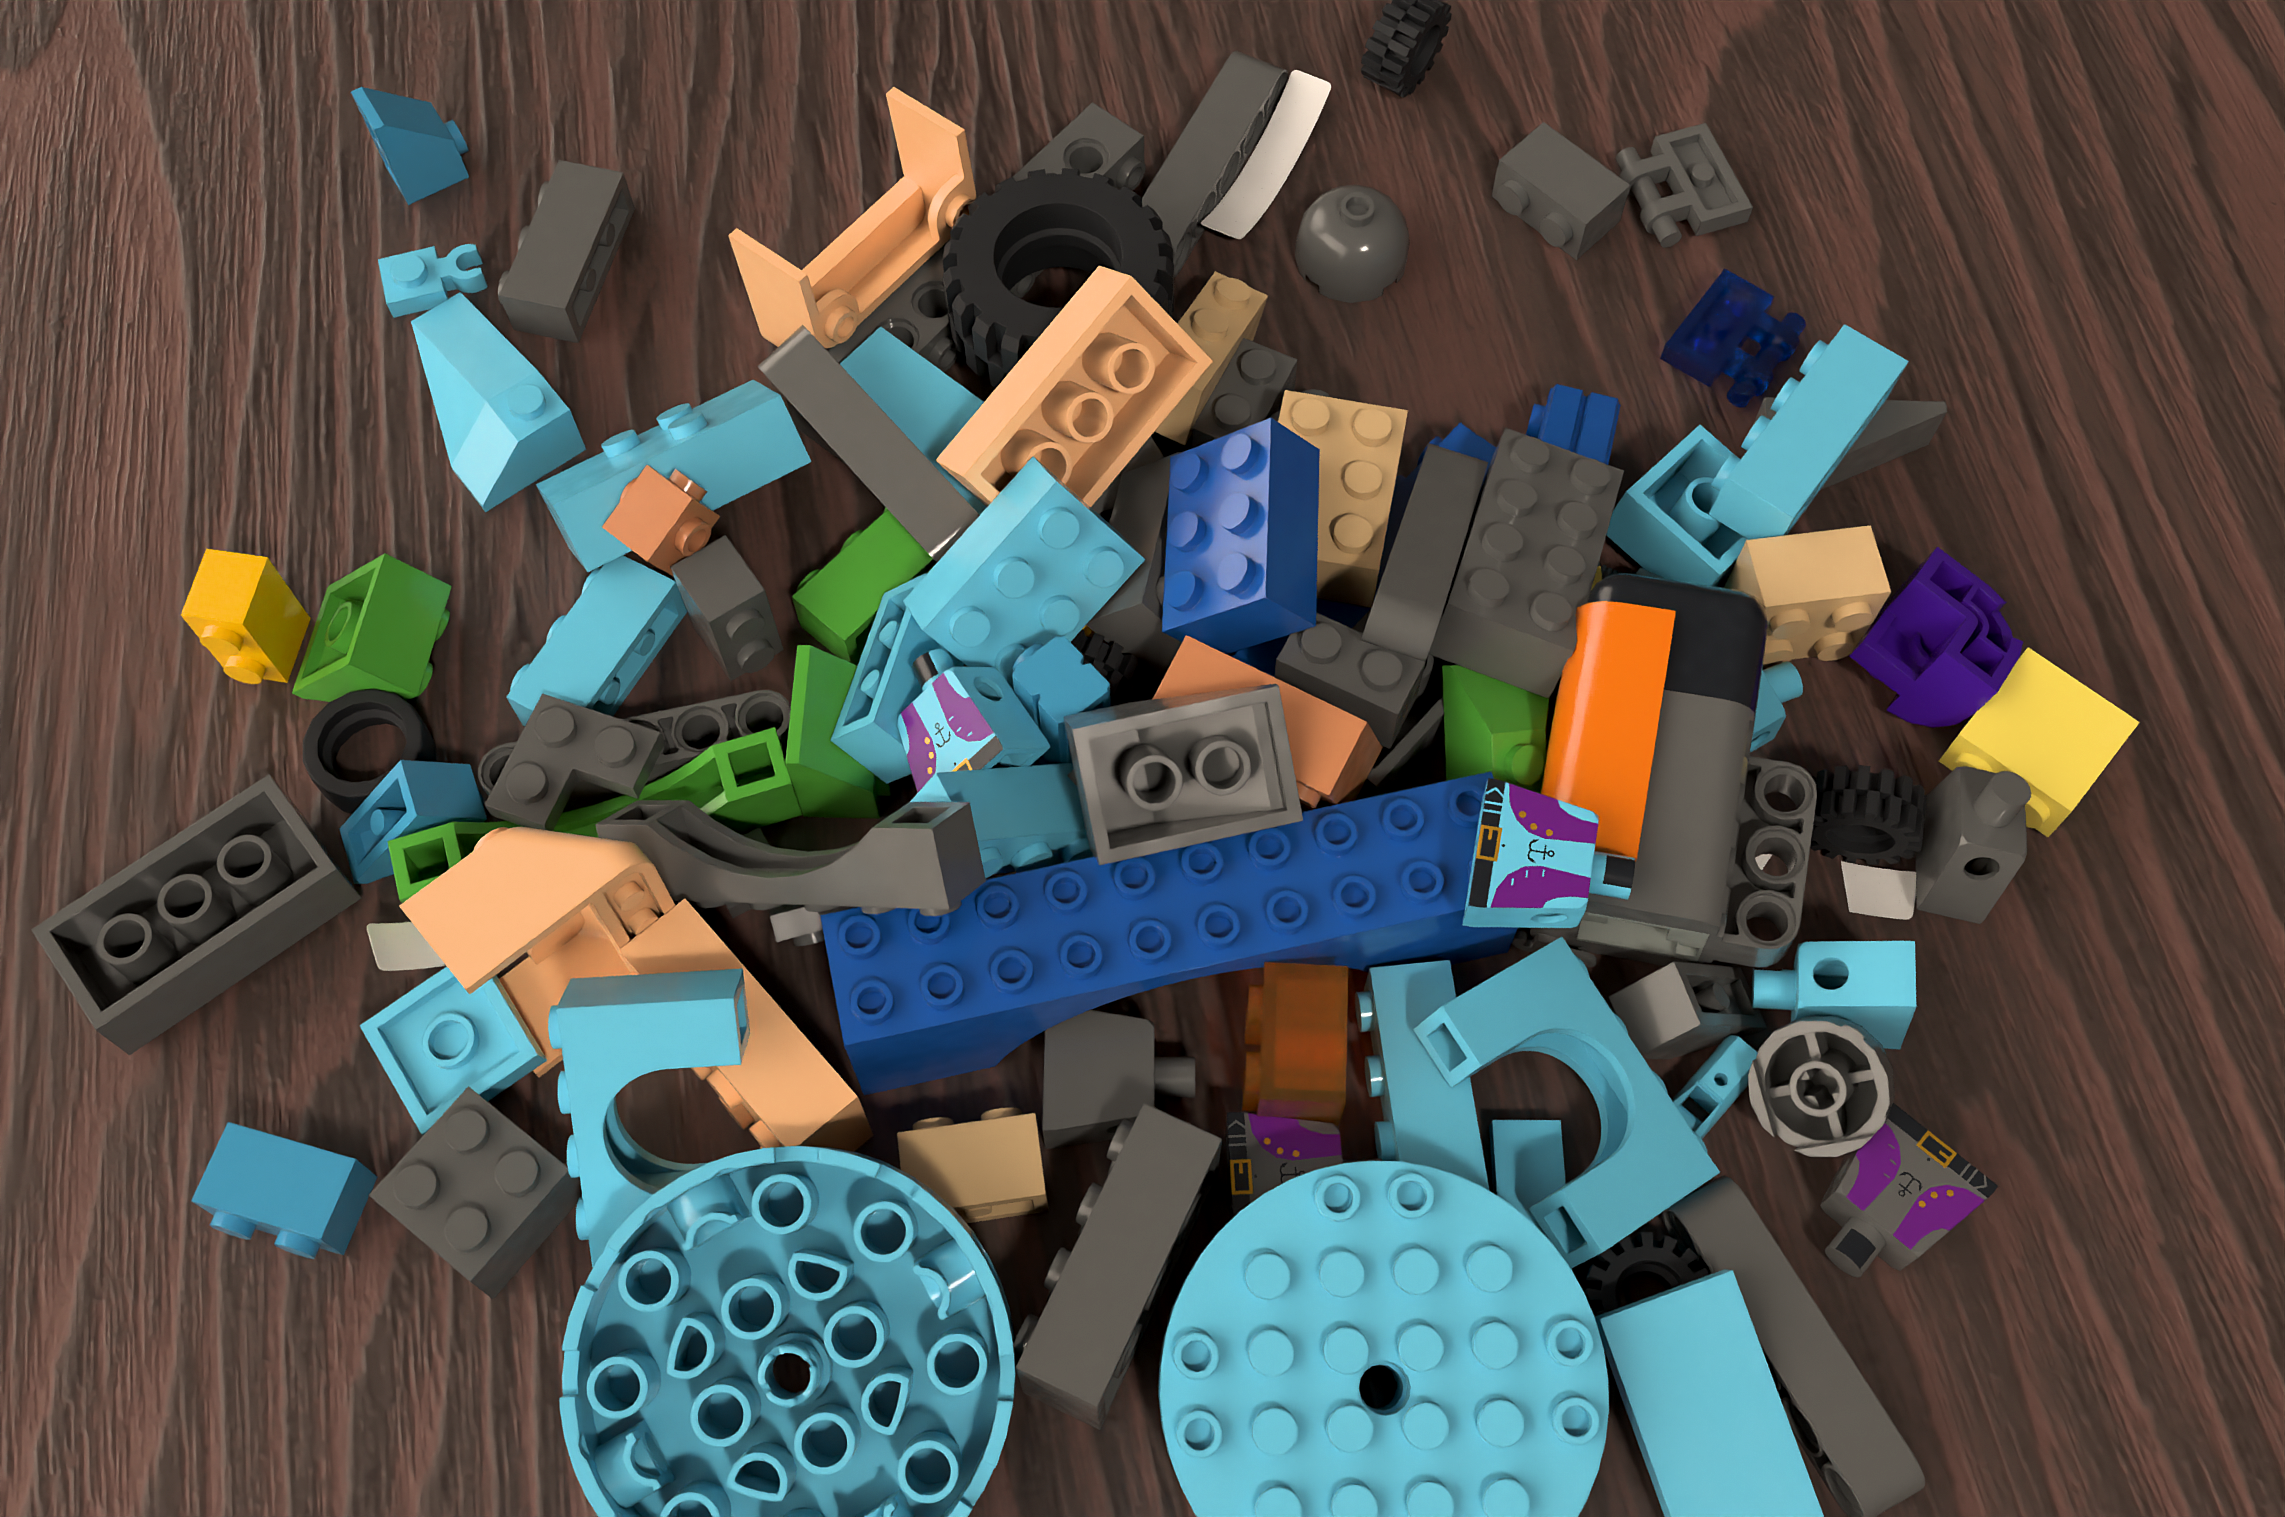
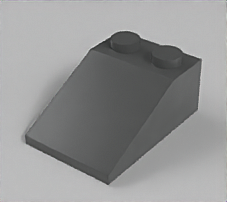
(1182, 770)

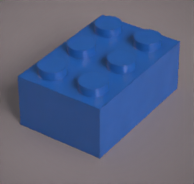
(1242, 538)

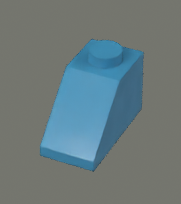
(413, 142)
(404, 803)

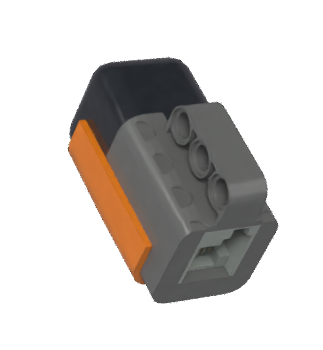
(1659, 746)

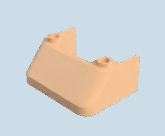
(878, 248)
(544, 895)

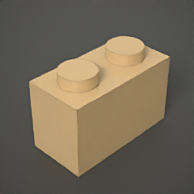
(979, 1166)

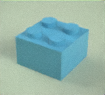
(1666, 516)

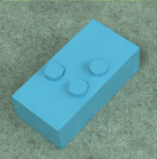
(721, 445)

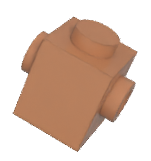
(662, 518)

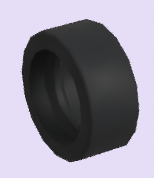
(348, 716)

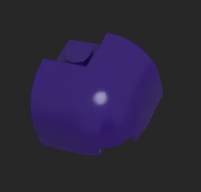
(1940, 644)

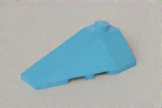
(491, 404)

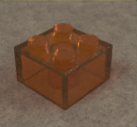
(1300, 1042)

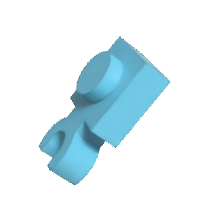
(422, 278)

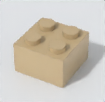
(1815, 590)

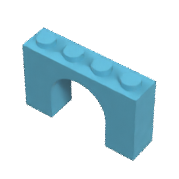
(608, 1037)
(1645, 1147)

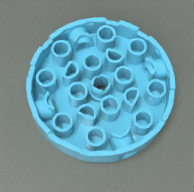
(806, 1257)
(1398, 1271)

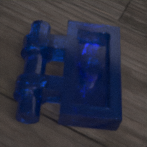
(1720, 325)

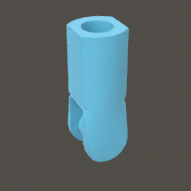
(1717, 1083)

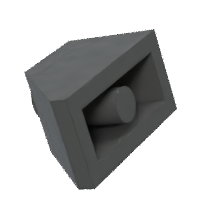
(1687, 1009)

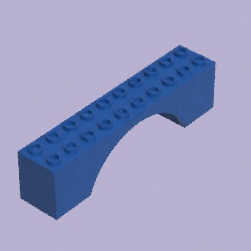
(1041, 945)

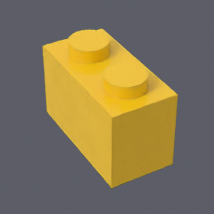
(246, 616)

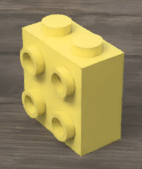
(2047, 733)

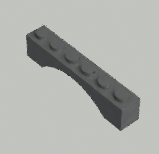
(912, 859)

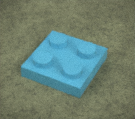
(447, 1040)

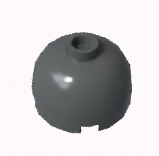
(1352, 243)
(1822, 1085)

